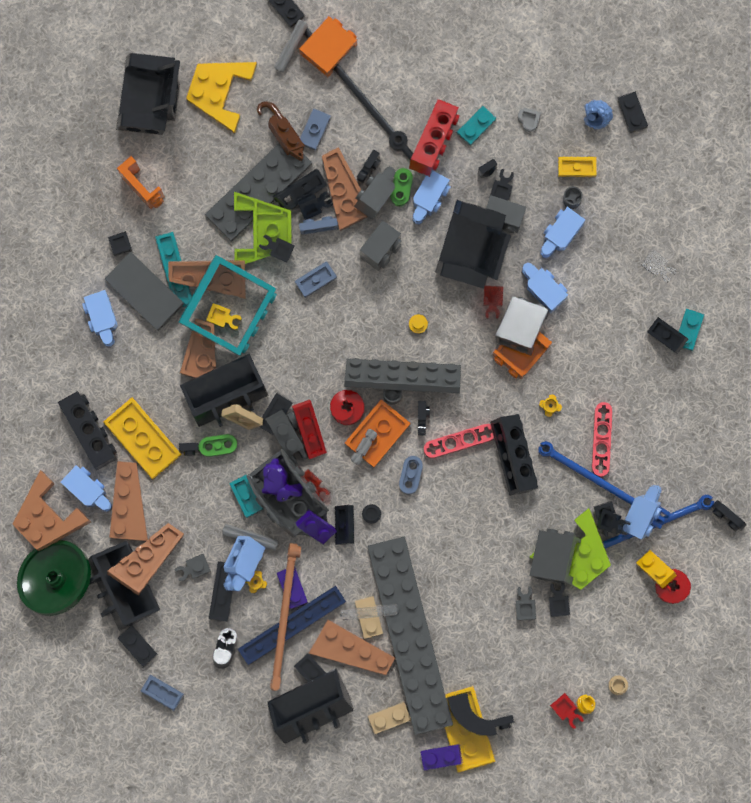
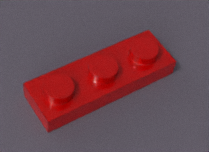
(309, 429)

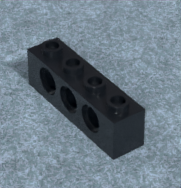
(69, 406)
(514, 454)

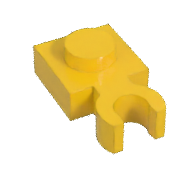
(220, 316)

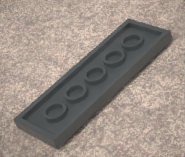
(264, 180)
(402, 375)

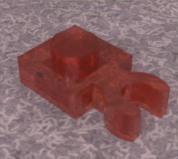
(493, 297)
(310, 476)

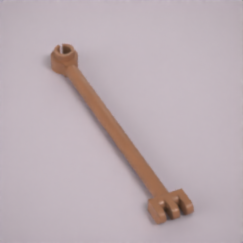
(293, 552)

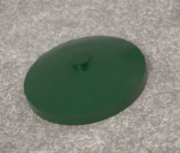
(54, 578)

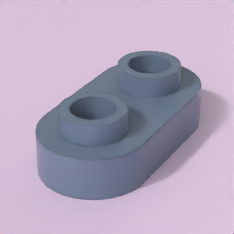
(410, 475)

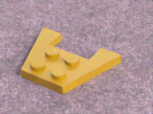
(211, 87)

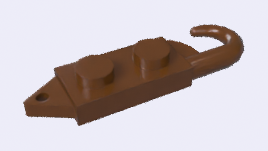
(283, 131)

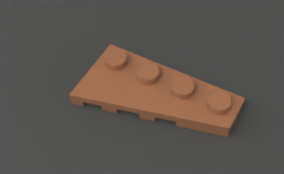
(342, 189)
(223, 281)
(127, 511)
(142, 564)
(345, 647)

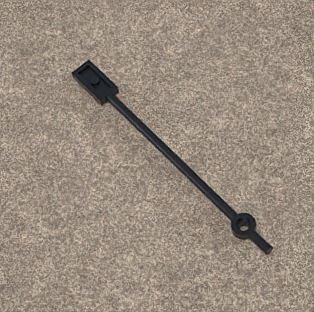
(291, 14)

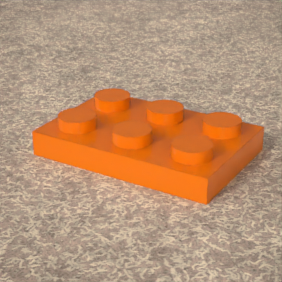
(388, 426)

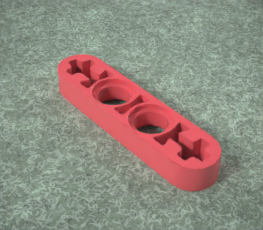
(599, 439)
(460, 443)

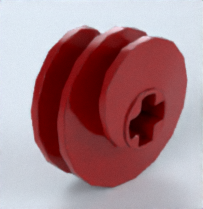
(351, 398)
(677, 595)

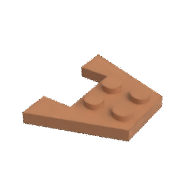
(40, 522)

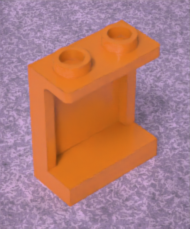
(328, 45)
(127, 171)
(519, 362)

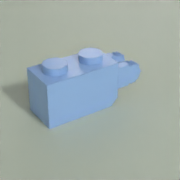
(428, 196)
(562, 232)
(543, 287)
(101, 316)
(85, 489)
(643, 512)
(242, 562)

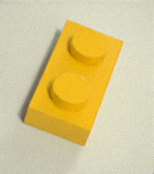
(576, 166)
(656, 569)

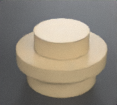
(618, 685)

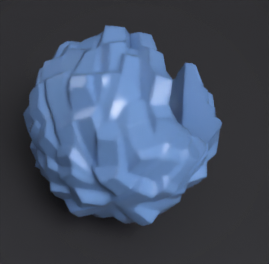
(597, 114)

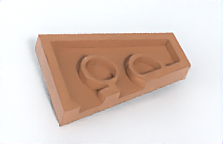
(199, 352)

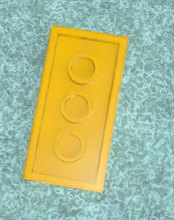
(142, 438)
(474, 748)

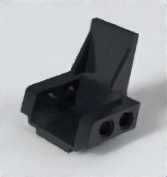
(148, 93)
(473, 245)

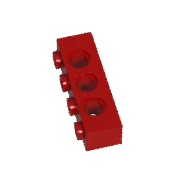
(444, 113)

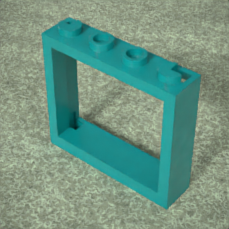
(252, 328)

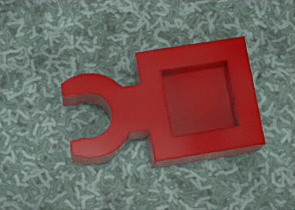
(564, 708)

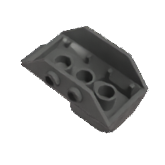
(292, 509)

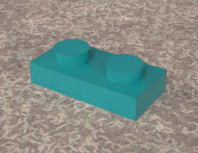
(476, 125)
(690, 327)
(245, 496)

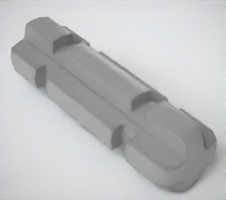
(364, 446)

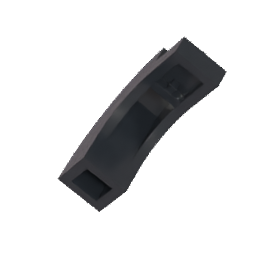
(470, 721)

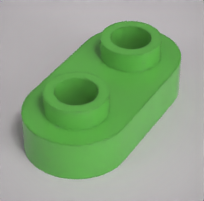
(402, 186)
(218, 445)

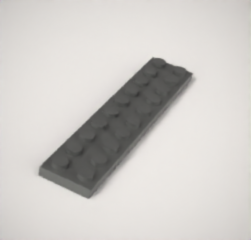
(410, 636)

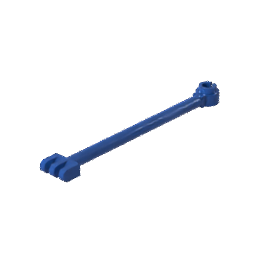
(595, 479)
(673, 516)

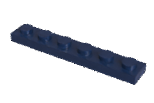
(296, 623)

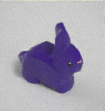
(276, 482)

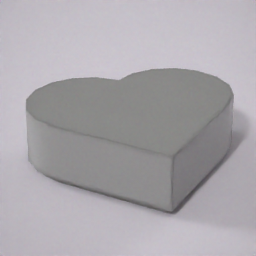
(529, 119)

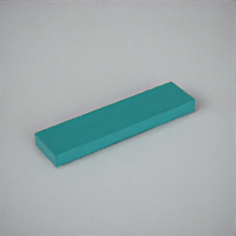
(169, 252)

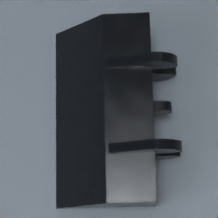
(225, 386)
(122, 603)
(310, 707)

